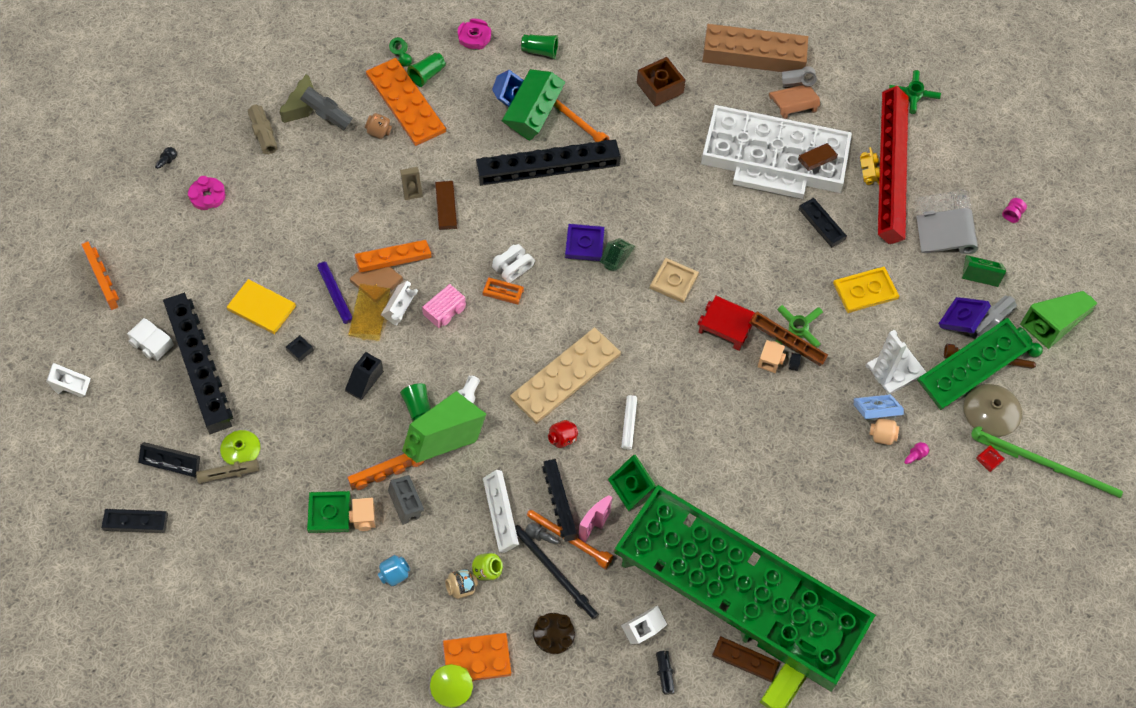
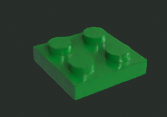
(328, 512)

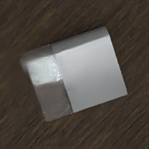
(946, 222)

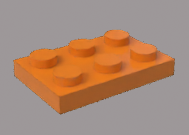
(481, 655)

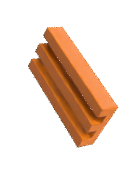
(499, 292)

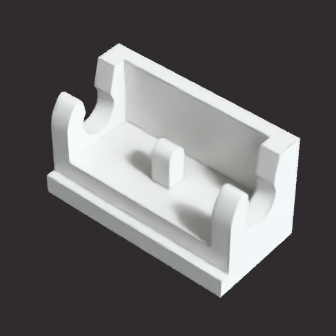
(398, 303)

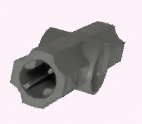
(326, 108)

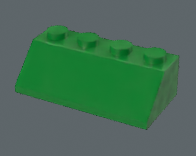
(533, 102)

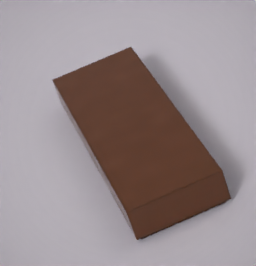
(446, 205)
(745, 659)

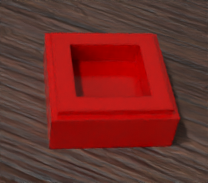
(990, 458)

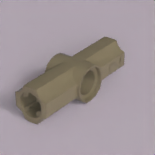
(262, 129)

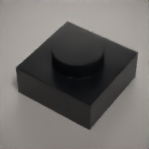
(299, 348)

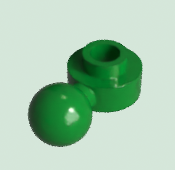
(404, 59)
(1036, 349)

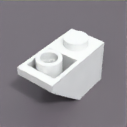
(644, 625)

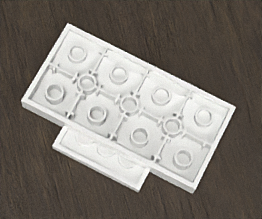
(767, 151)

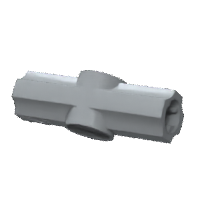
(995, 315)

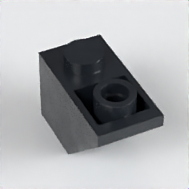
(364, 375)

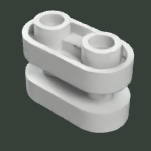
(513, 263)

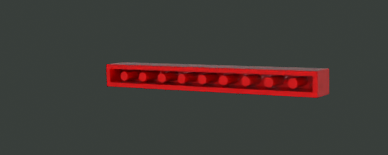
(893, 166)

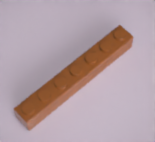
(788, 338)

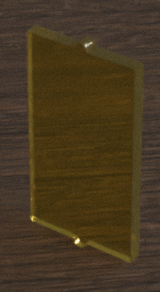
(367, 317)

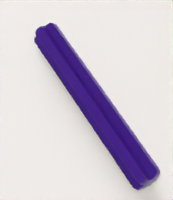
(334, 292)

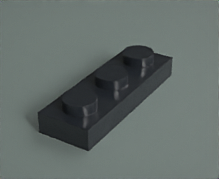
(822, 222)
(169, 459)
(134, 520)

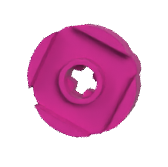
(474, 41)
(203, 185)

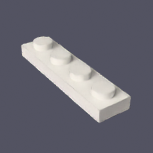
(500, 511)

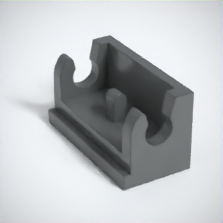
(405, 499)

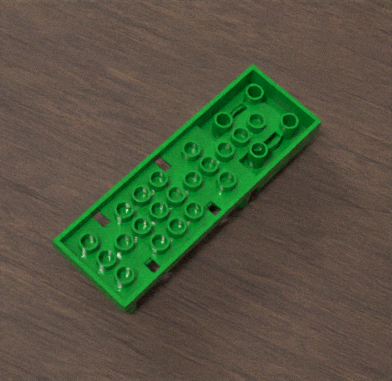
(770, 602)

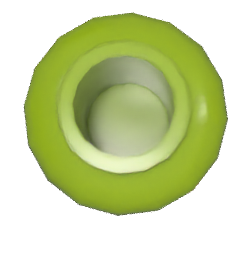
(487, 566)

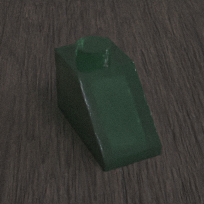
(616, 254)

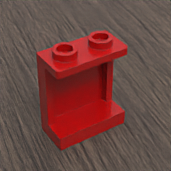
(726, 321)

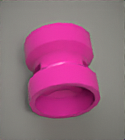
(1014, 210)

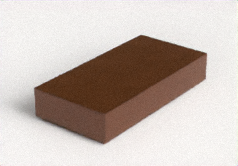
(817, 156)

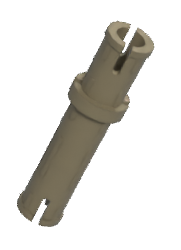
(248, 467)

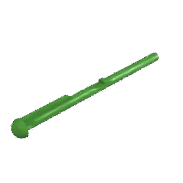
(1014, 451)

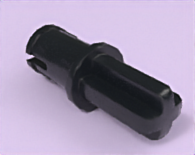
(665, 672)

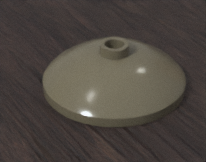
(993, 419)

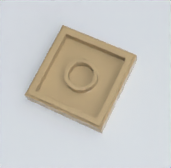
(674, 280)

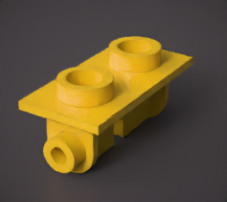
(870, 161)

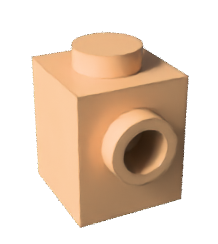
(771, 356)
(363, 514)

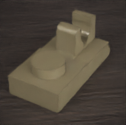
(411, 183)

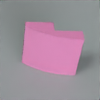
(595, 517)

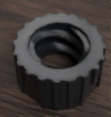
(794, 361)

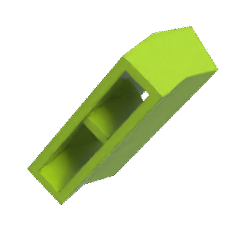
(783, 688)

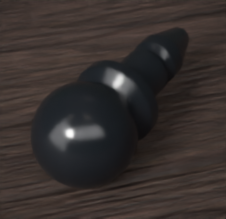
(166, 157)

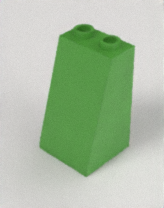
(444, 428)

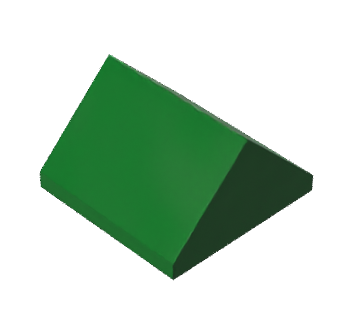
(983, 271)
(632, 483)

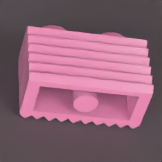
(444, 306)

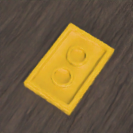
(866, 289)
(261, 306)

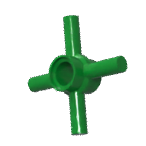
(916, 91)

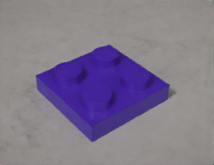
(584, 242)
(964, 314)

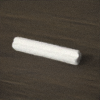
(629, 421)

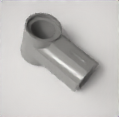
(796, 77)

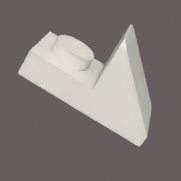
(67, 380)

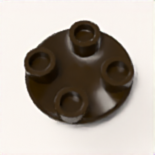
(554, 633)

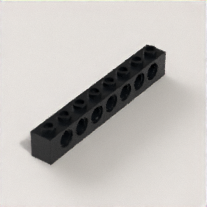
(535, 165)
(217, 420)

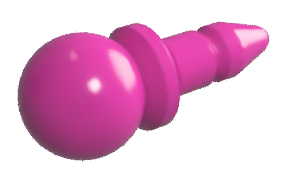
(917, 452)

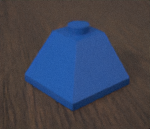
(506, 86)

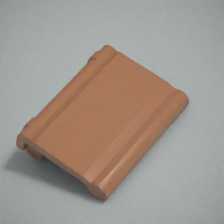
(795, 99)

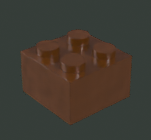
(661, 81)

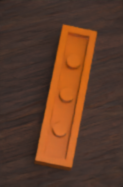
(392, 255)
(104, 281)
(381, 471)

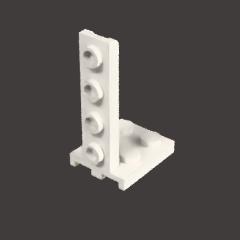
(895, 365)

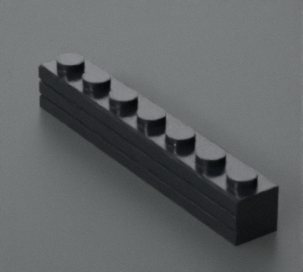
(559, 500)

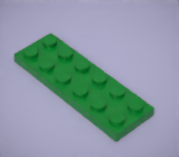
(974, 363)

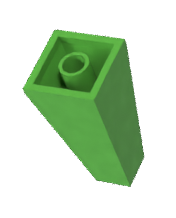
(1056, 317)

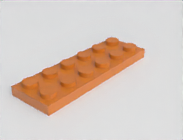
(406, 101)

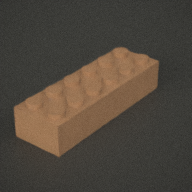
(754, 48)

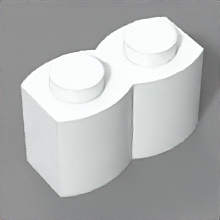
(150, 339)

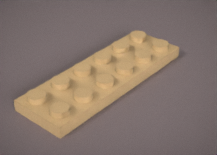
(565, 375)

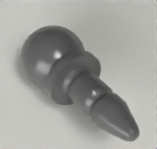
(534, 531)

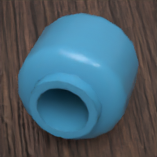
(393, 570)

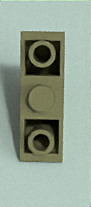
(294, 107)

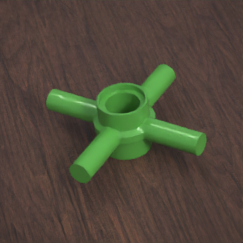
(801, 320)

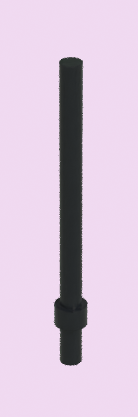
(580, 600)

